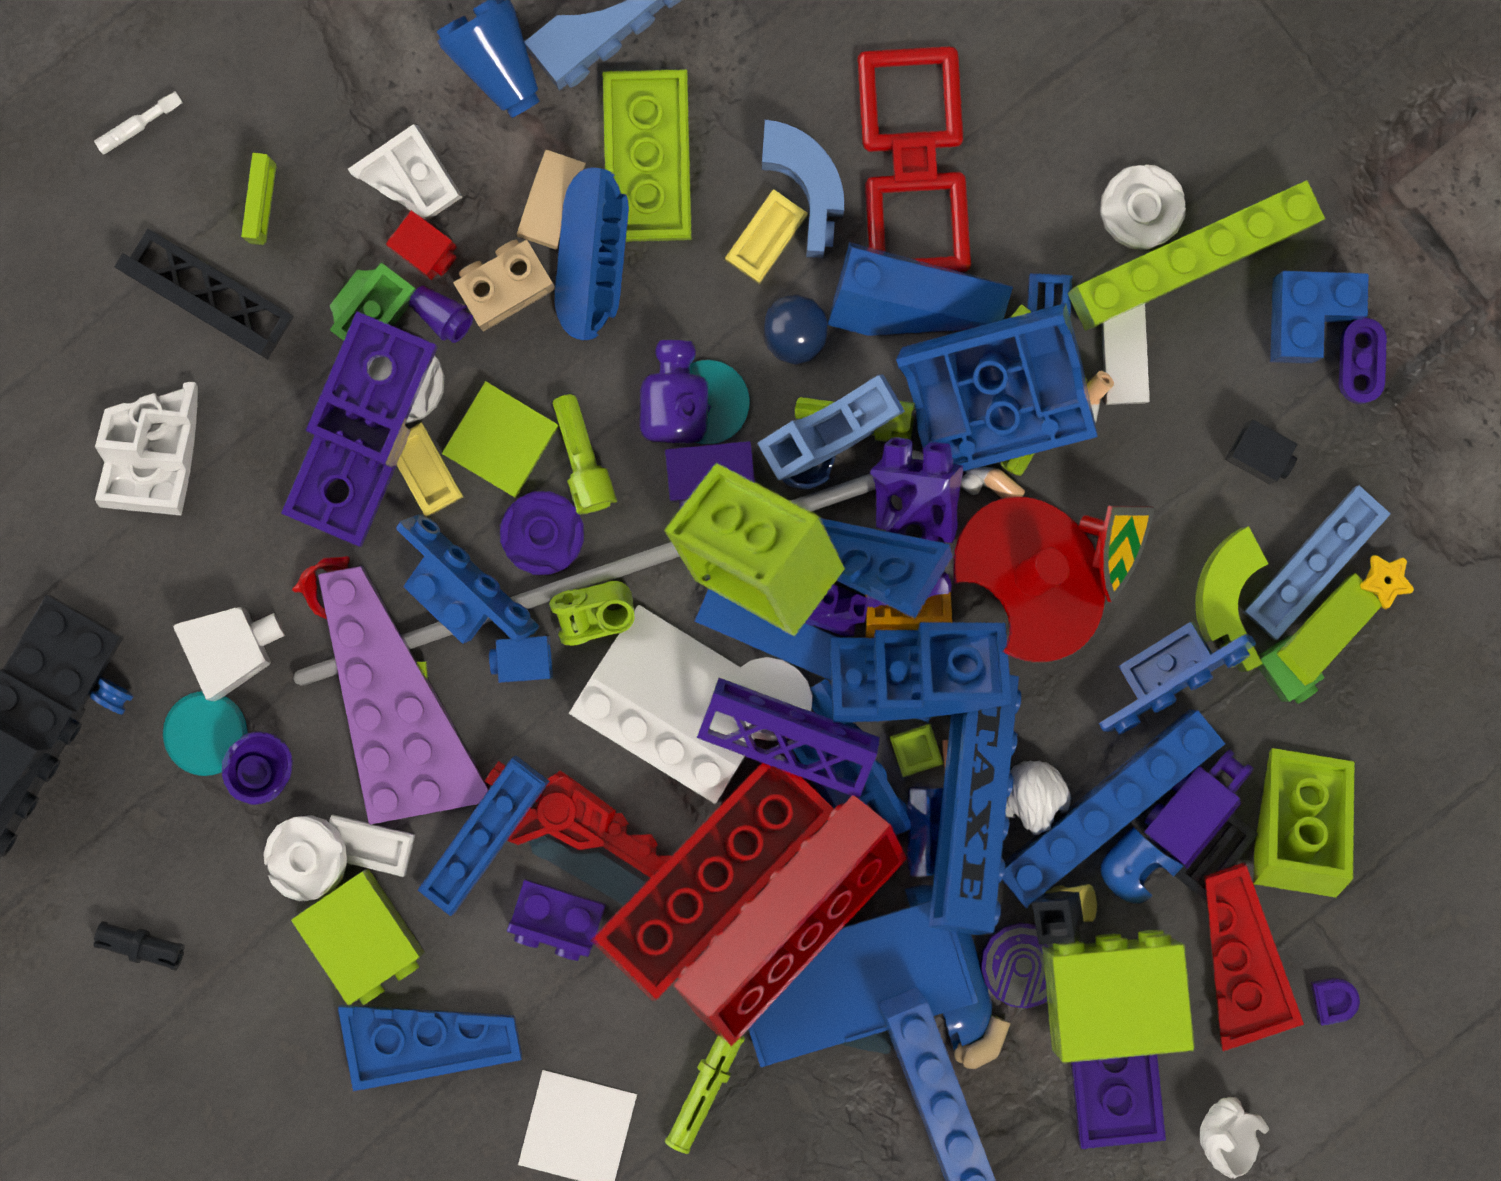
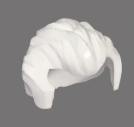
(1037, 795)
(1230, 1137)

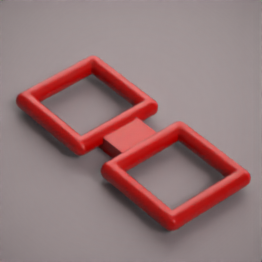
(915, 151)

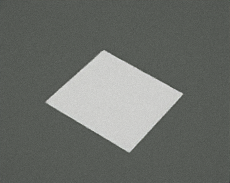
(577, 1128)

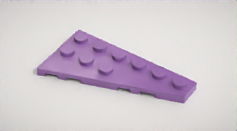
(398, 727)

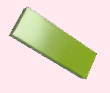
(1329, 629)

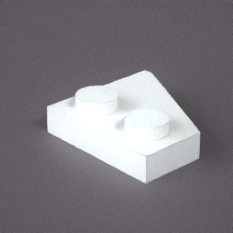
(409, 174)

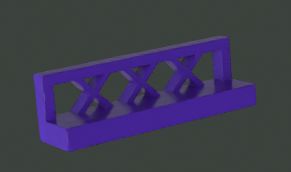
(793, 723)

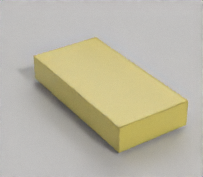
(766, 236)
(427, 472)

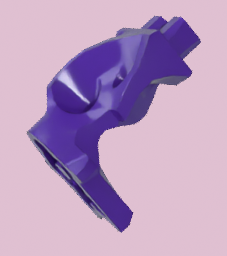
(927, 493)

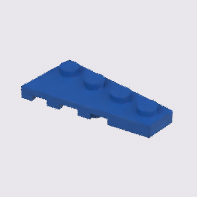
(888, 564)
(415, 1044)

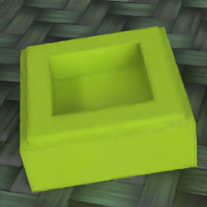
(916, 750)

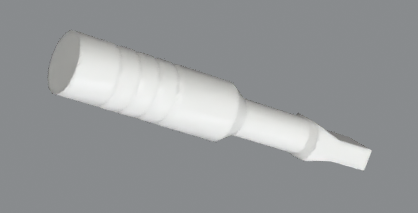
(136, 123)

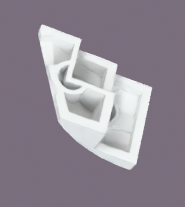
(148, 452)

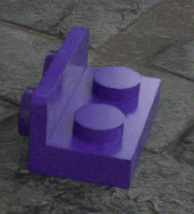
(555, 919)

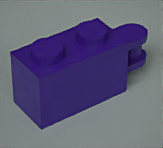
(1197, 810)

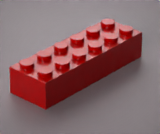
(711, 877)
(791, 920)

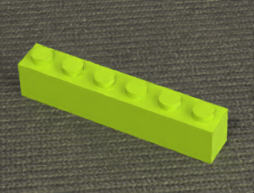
(1196, 255)

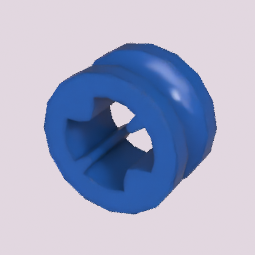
(111, 695)

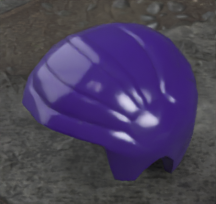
(257, 767)

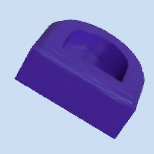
(1334, 1000)

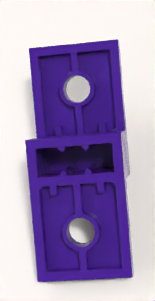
(359, 428)

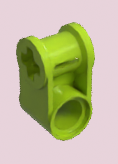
(590, 612)

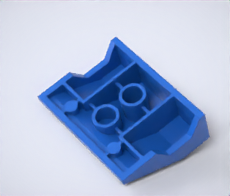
(1001, 388)

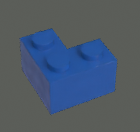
(1304, 303)

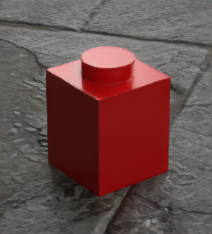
(422, 246)

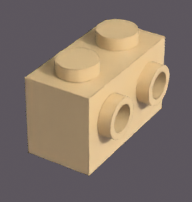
(503, 283)

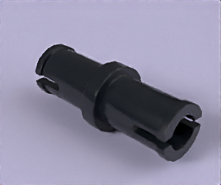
(139, 945)

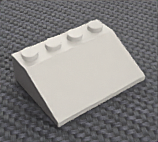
(654, 699)

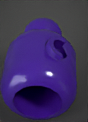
(674, 401)

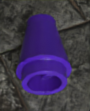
(442, 314)

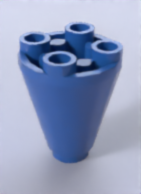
(493, 55)

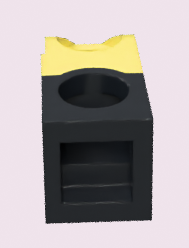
(1061, 913)

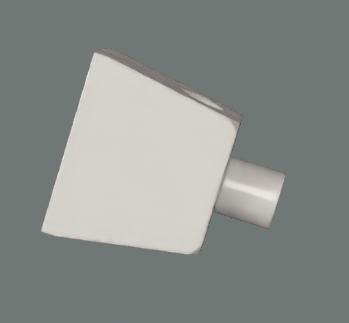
(227, 648)

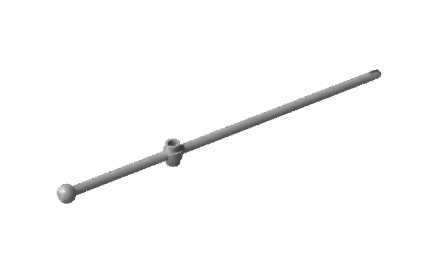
(600, 574)

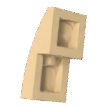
(544, 205)

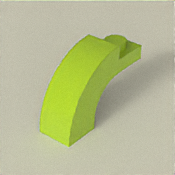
(1220, 589)

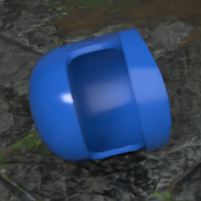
(1131, 863)

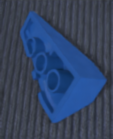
(903, 295)

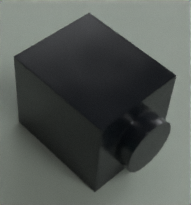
(1262, 452)

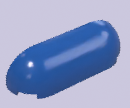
(590, 253)
(971, 1021)

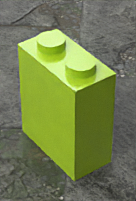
(359, 938)

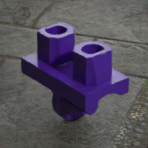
(839, 611)

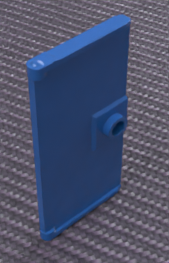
(857, 969)

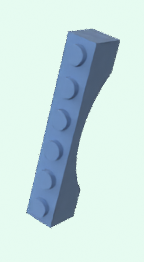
(575, 42)

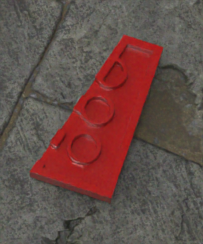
(1248, 971)

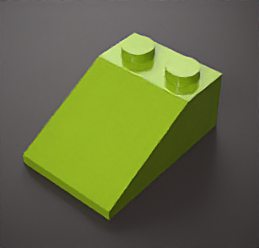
(1306, 824)

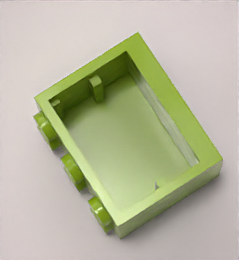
(755, 548)
(1118, 997)

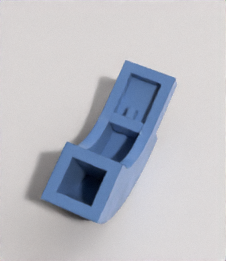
(808, 164)
(832, 429)

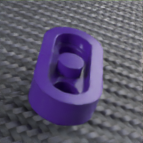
(1363, 362)

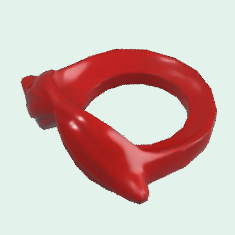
(307, 581)

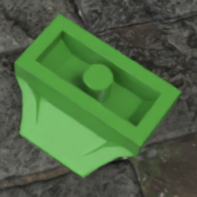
(373, 293)

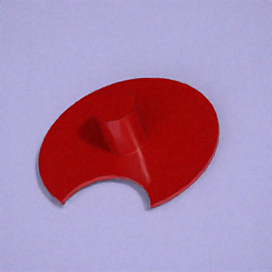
(1038, 571)

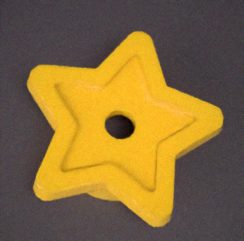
(1375, 580)

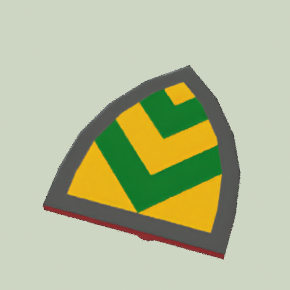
(1119, 543)

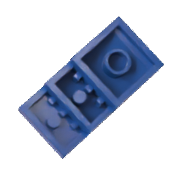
(920, 672)

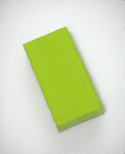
(258, 199)

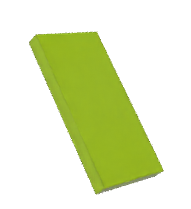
(650, 150)

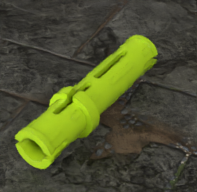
(706, 1086)

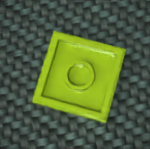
(500, 439)

